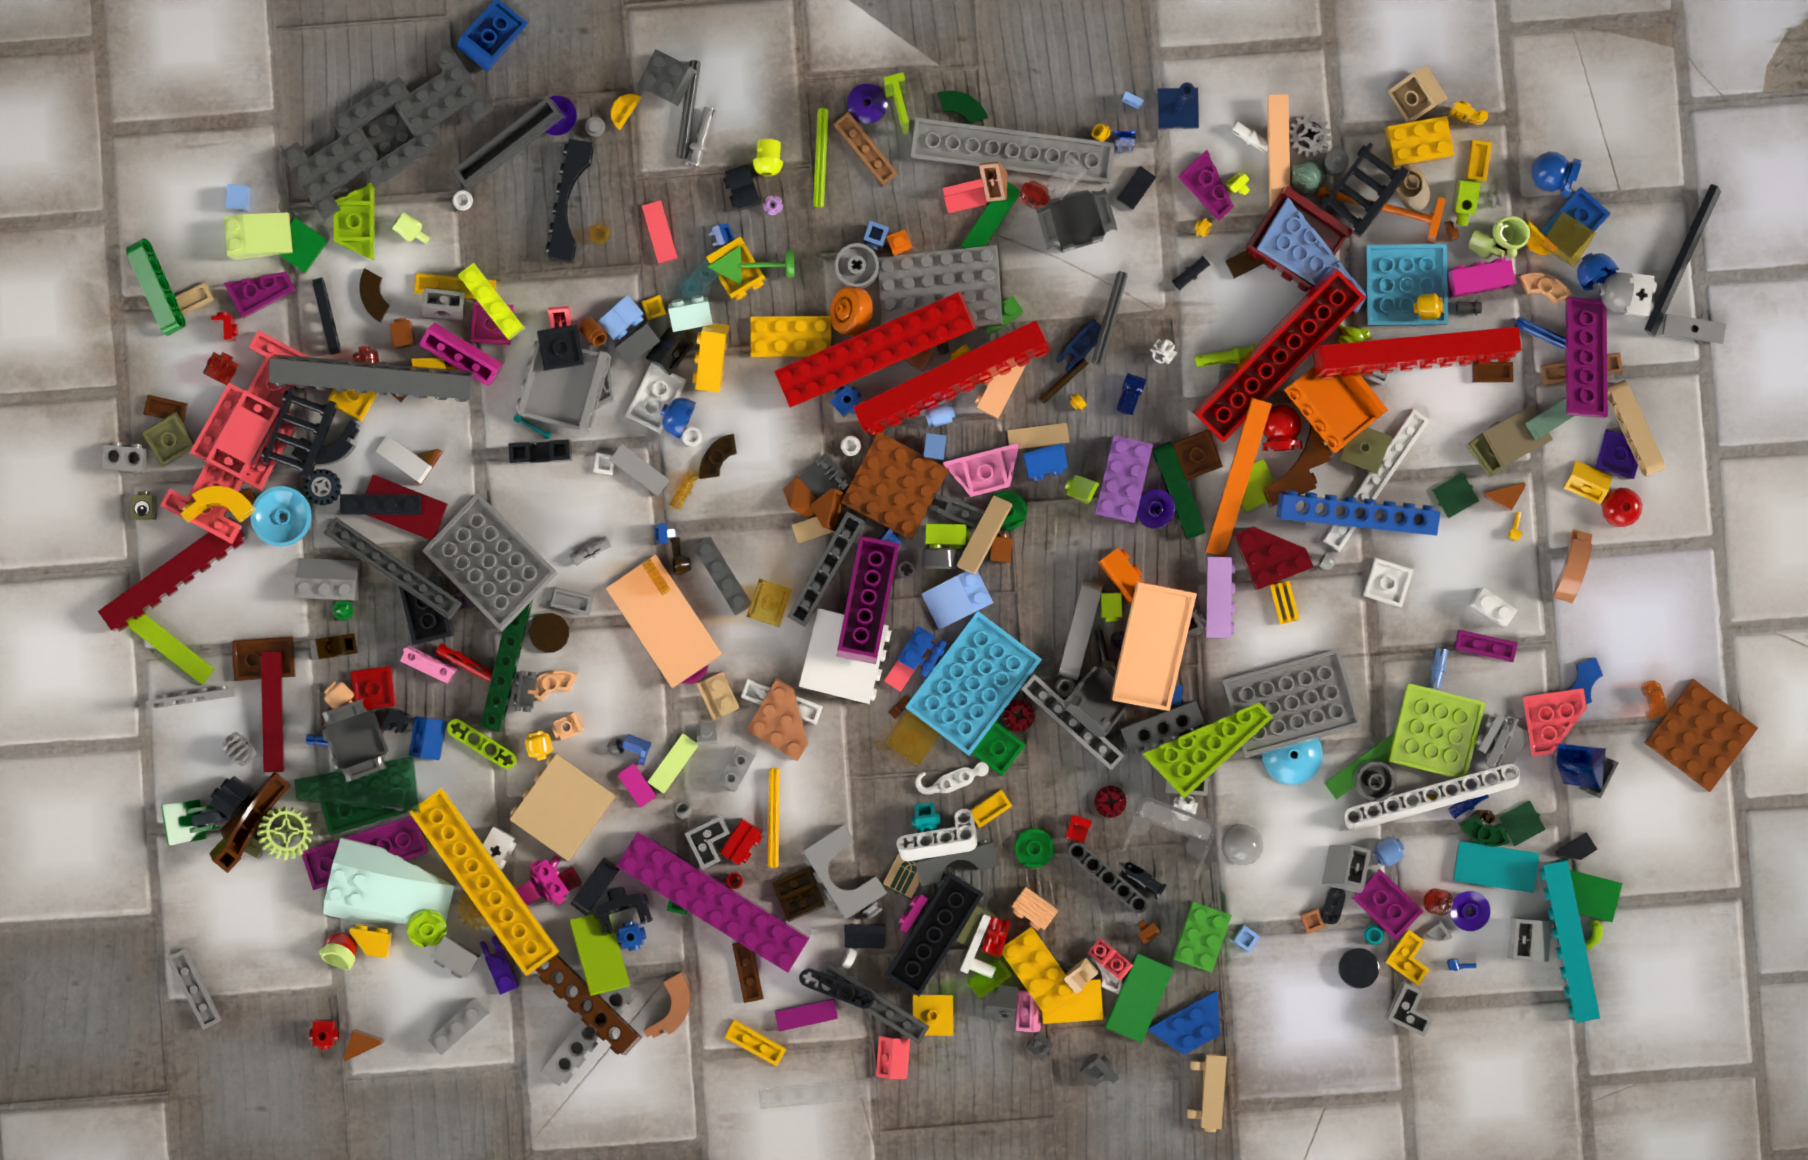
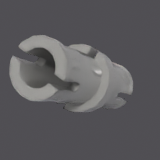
(590, 550)

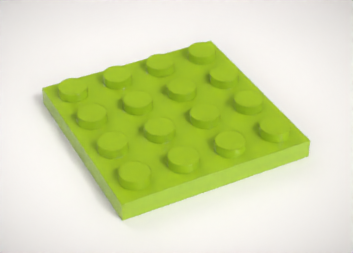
(1436, 731)

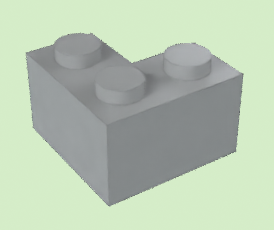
(702, 840)
(1403, 1010)

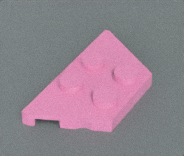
(985, 470)

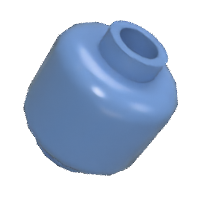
(1389, 851)

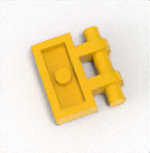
(1463, 111)

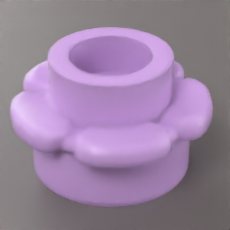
(773, 210)

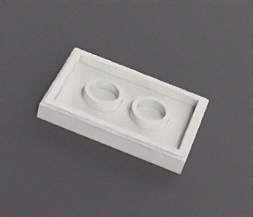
(654, 391)

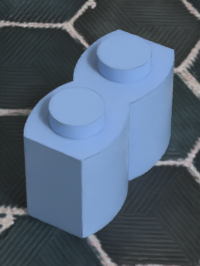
(621, 318)

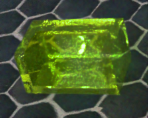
(983, 985)

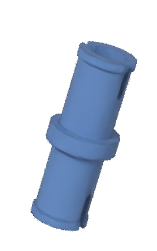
(1438, 668)

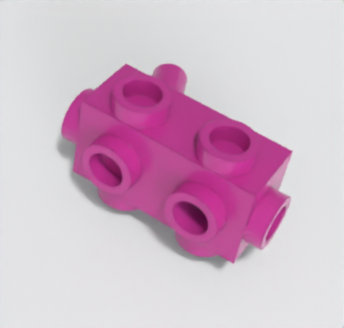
(546, 877)

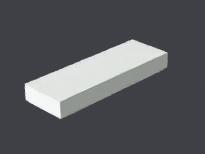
(403, 459)

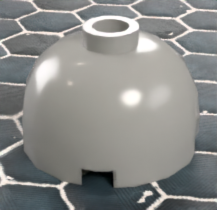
(1617, 291)

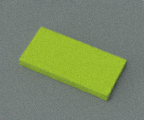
(599, 956)

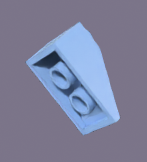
(956, 598)

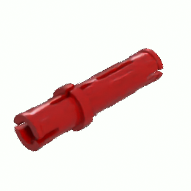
(443, 652)

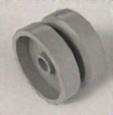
(852, 255)

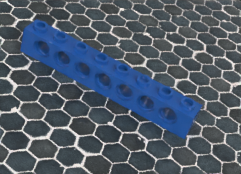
(1427, 525)

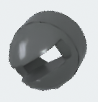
(615, 747)

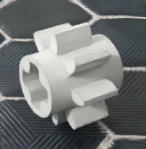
(1163, 351)
(1186, 804)

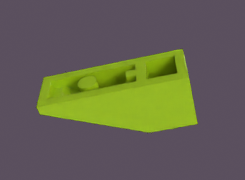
(1081, 488)

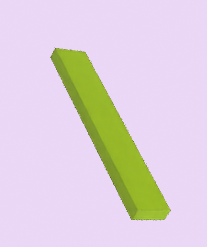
(172, 648)

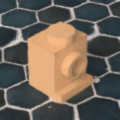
(575, 726)

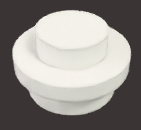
(462, 200)
(850, 445)

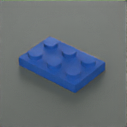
(1583, 209)

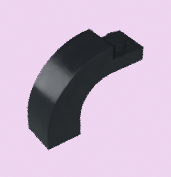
(335, 452)

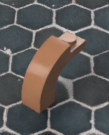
(1574, 566)
(680, 1004)

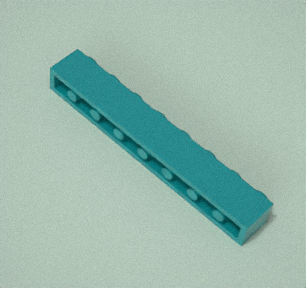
(1570, 940)

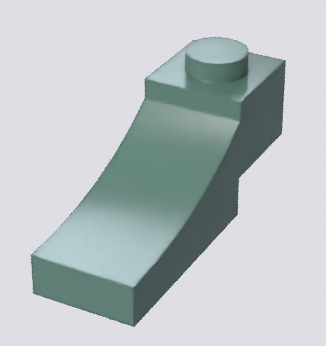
(1548, 420)

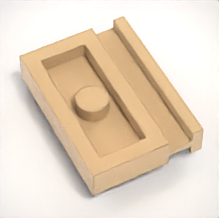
(718, 695)

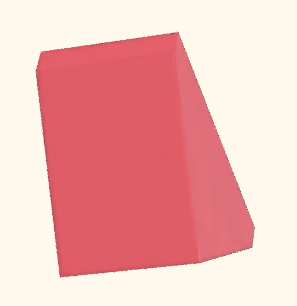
(560, 316)

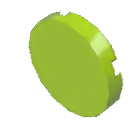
(426, 928)

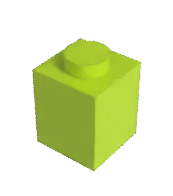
(1111, 606)

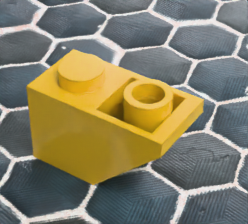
(372, 942)

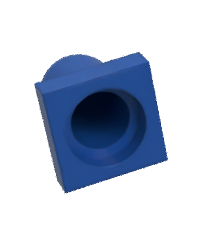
(888, 536)

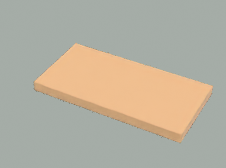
(664, 623)
(1153, 646)

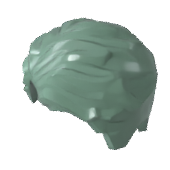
(1307, 177)

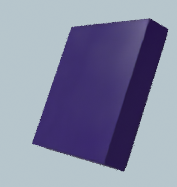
(1616, 455)

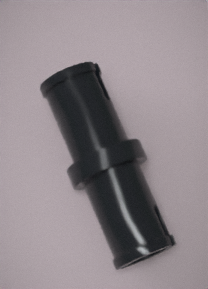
(1191, 273)

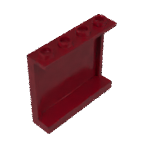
(1328, 228)

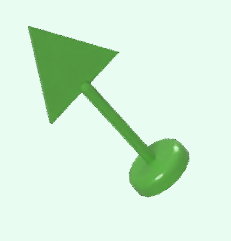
(731, 265)

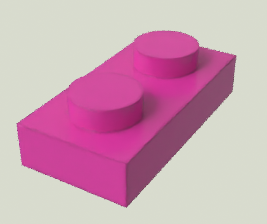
(916, 904)

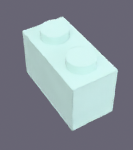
(690, 313)

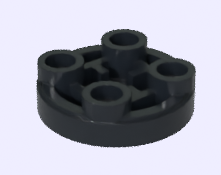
(1358, 968)

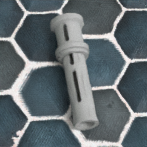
(699, 147)

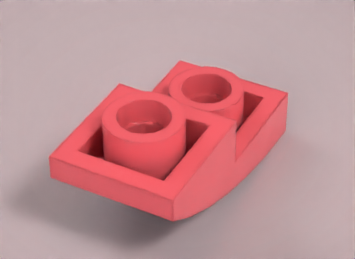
(1110, 959)

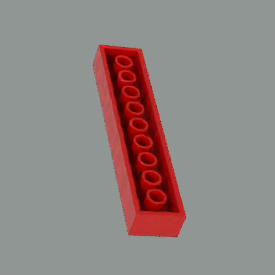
(875, 349)
(1416, 351)
(1279, 353)
(952, 378)

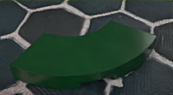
(963, 104)
(1482, 833)

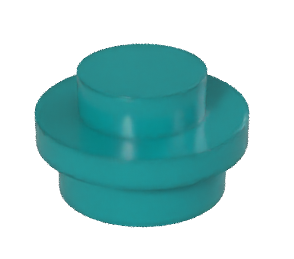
(1373, 935)

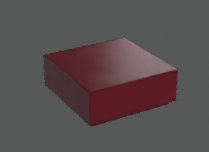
(570, 878)

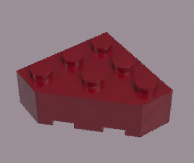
(1270, 557)

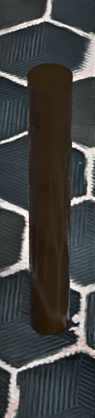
(1063, 381)

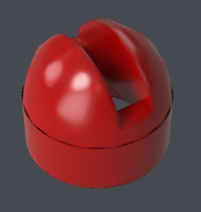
(732, 878)

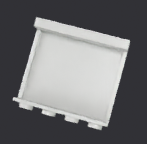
(834, 674)

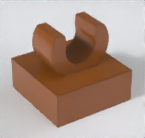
(1148, 932)

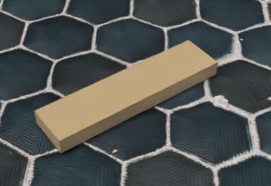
(984, 535)

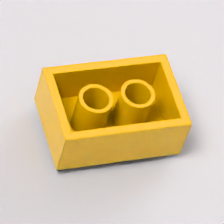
(1419, 142)

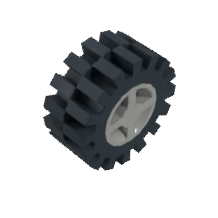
(317, 484)

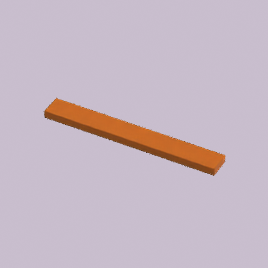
(1238, 477)

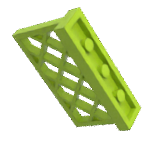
(895, 86)

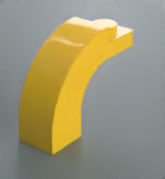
(218, 496)

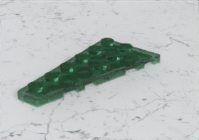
(386, 788)

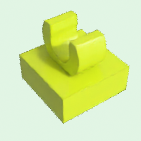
(1237, 183)

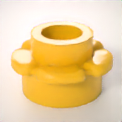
(1101, 132)
(1203, 227)
(1077, 402)

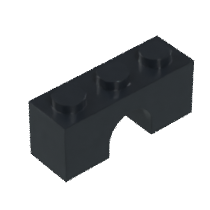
(540, 452)

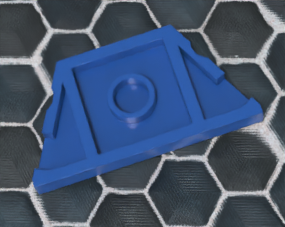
(1191, 1025)

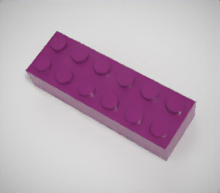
(867, 600)

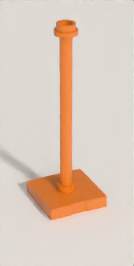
(1432, 218)

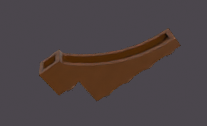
(245, 821)

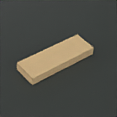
(1039, 436)

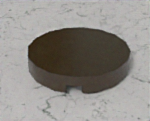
(549, 632)

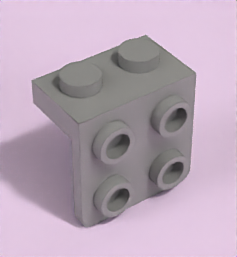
(1485, 741)

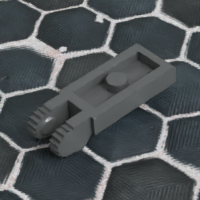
(959, 511)

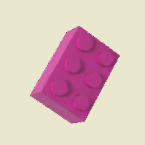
(1480, 277)

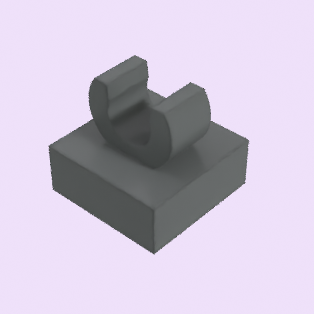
(1040, 1045)

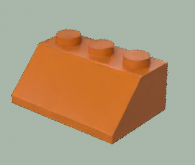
(1121, 573)

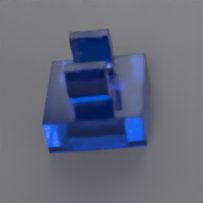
(1125, 138)

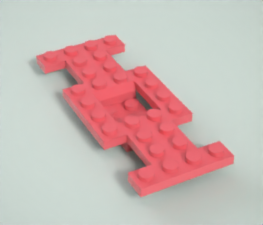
(233, 439)

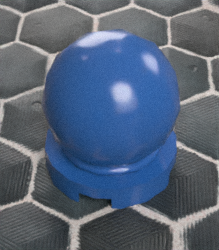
(1554, 172)

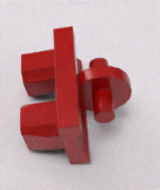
(995, 936)

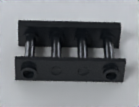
(1384, 192)
(313, 448)

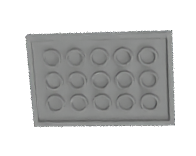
(924, 278)
(490, 562)
(1304, 697)

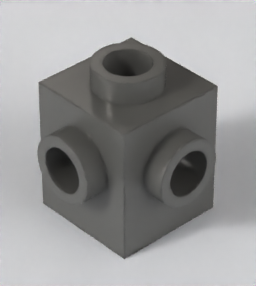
(1195, 629)

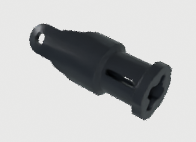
(1143, 880)

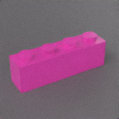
(461, 353)

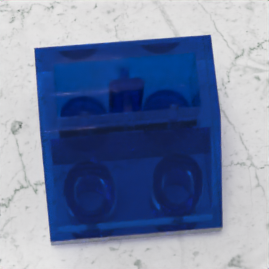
(1581, 765)

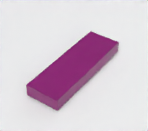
(1485, 645)
(806, 1015)

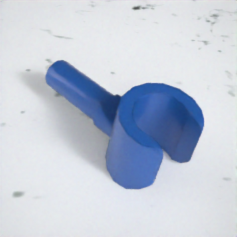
(1454, 965)

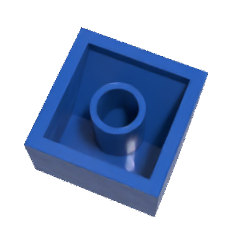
(1045, 461)

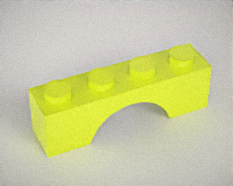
(491, 301)

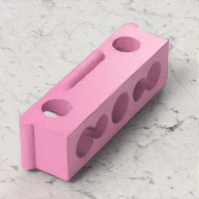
(428, 664)

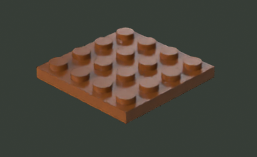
(894, 485)
(1701, 735)

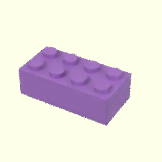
(1123, 479)

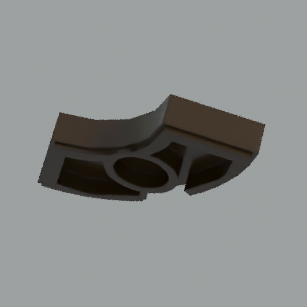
(371, 295)
(716, 455)

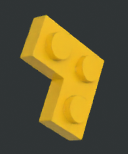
(1403, 958)

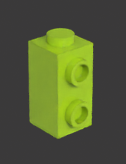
(946, 534)

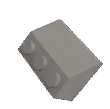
(327, 579)

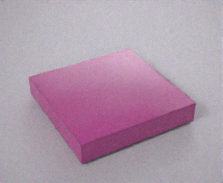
(484, 328)

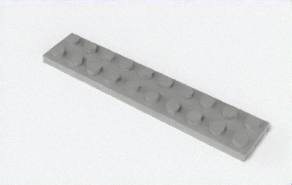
(1012, 148)

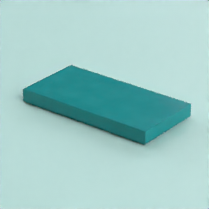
(1496, 867)

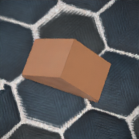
(994, 181)

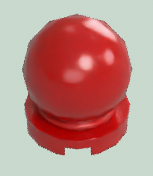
(1282, 429)

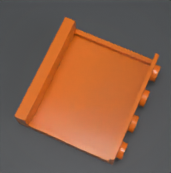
(1336, 406)

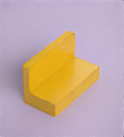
(1588, 482)

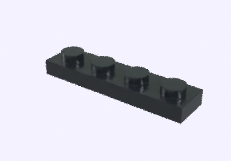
(380, 504)

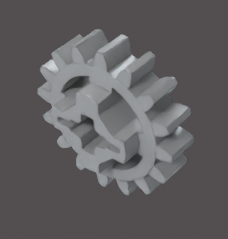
(1311, 144)

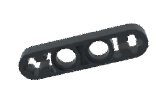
(326, 315)
(835, 992)

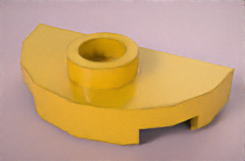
(623, 108)
(1535, 240)

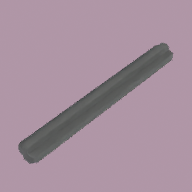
(687, 113)
(1109, 318)

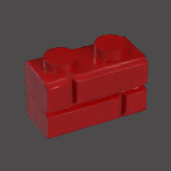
(741, 841)

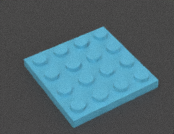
(1398, 277)

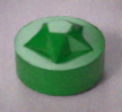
(343, 610)

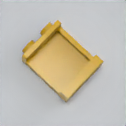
(751, 277)

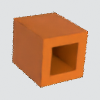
(899, 243)

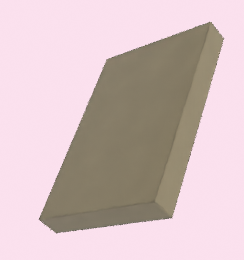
(1512, 438)

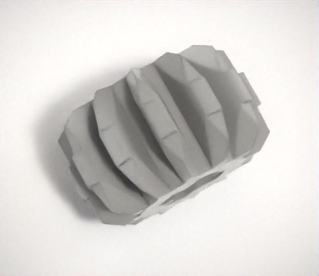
(239, 749)

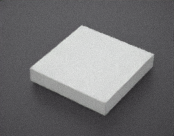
(1388, 582)

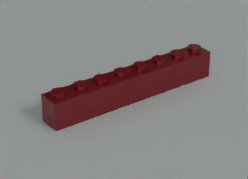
(166, 579)

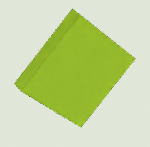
(1259, 479)

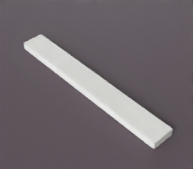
(1374, 483)

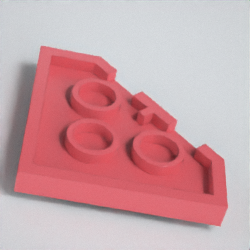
(1551, 718)

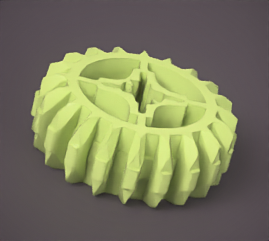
(293, 832)

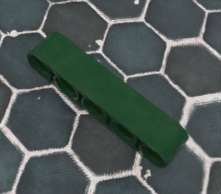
(1179, 490)

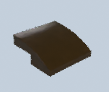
(798, 894)

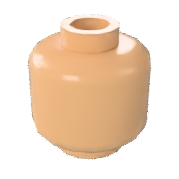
(338, 695)

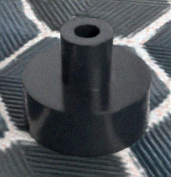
(1117, 640)

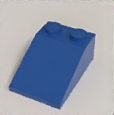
(491, 35)

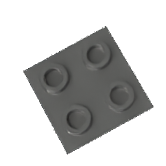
(825, 475)

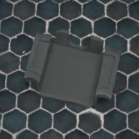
(1076, 220)
(1091, 700)
(355, 740)

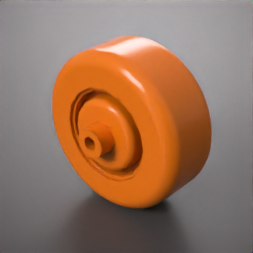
(851, 310)

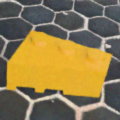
(710, 357)

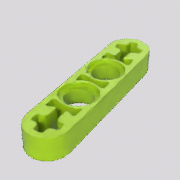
(480, 747)

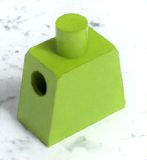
(1465, 191)

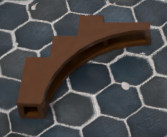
(1299, 476)

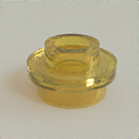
(597, 228)

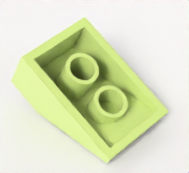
(257, 235)

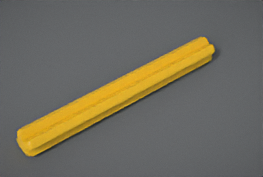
(773, 817)

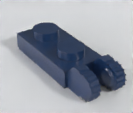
(1081, 344)

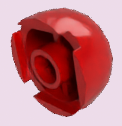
(1621, 507)

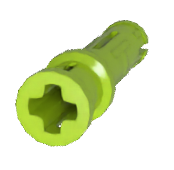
(1235, 355)

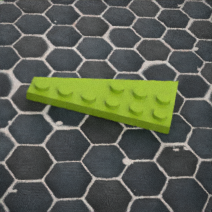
(1199, 753)

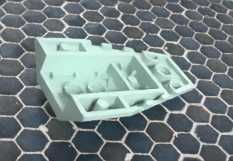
(381, 887)

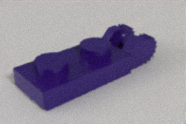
(499, 967)

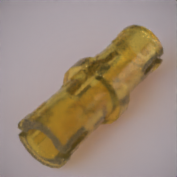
(684, 490)

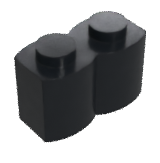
(742, 188)
(230, 796)

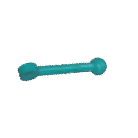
(517, 418)

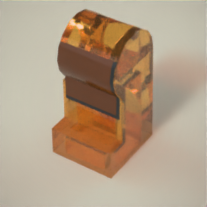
(1656, 700)

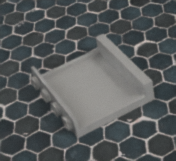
(564, 395)

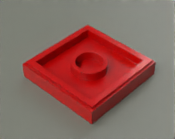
(374, 687)

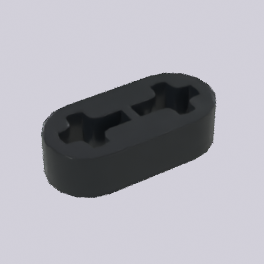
(1338, 906)

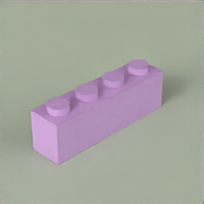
(1218, 597)

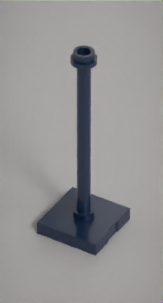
(1178, 107)

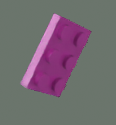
(1387, 904)

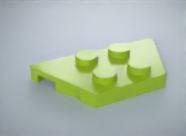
(356, 222)

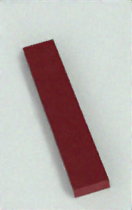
(272, 711)

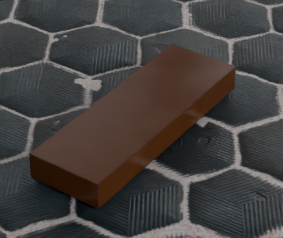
(747, 973)

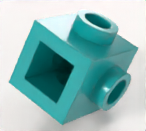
(925, 817)

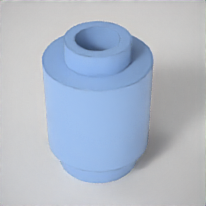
(940, 415)

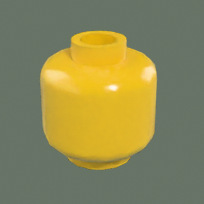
(1428, 306)
(538, 745)

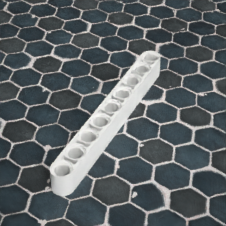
(1440, 790)

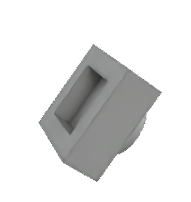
(706, 733)

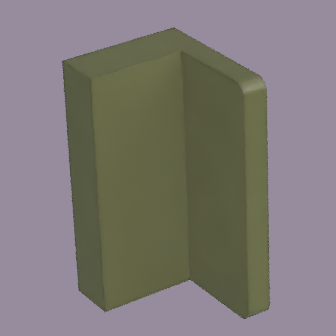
(968, 930)

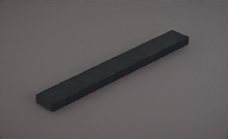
(1682, 260)

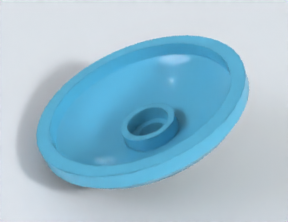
(267, 519)
(1297, 770)

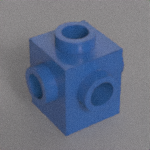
(838, 401)
(638, 932)

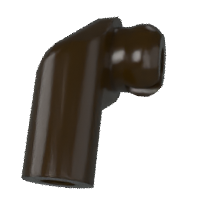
(1485, 816)

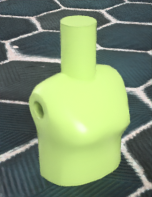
(409, 228)
(1484, 245)

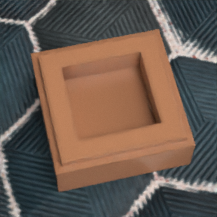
(1312, 920)

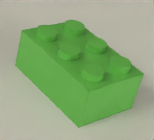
(1201, 936)

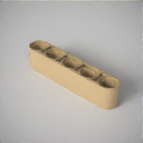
(1635, 428)

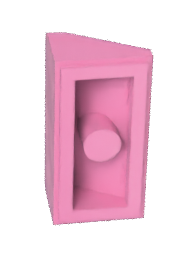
(1027, 1013)

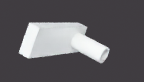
(969, 961)

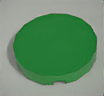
(1017, 512)
(1034, 848)

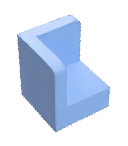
(238, 197)

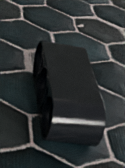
(595, 886)

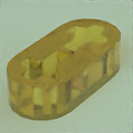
(656, 577)

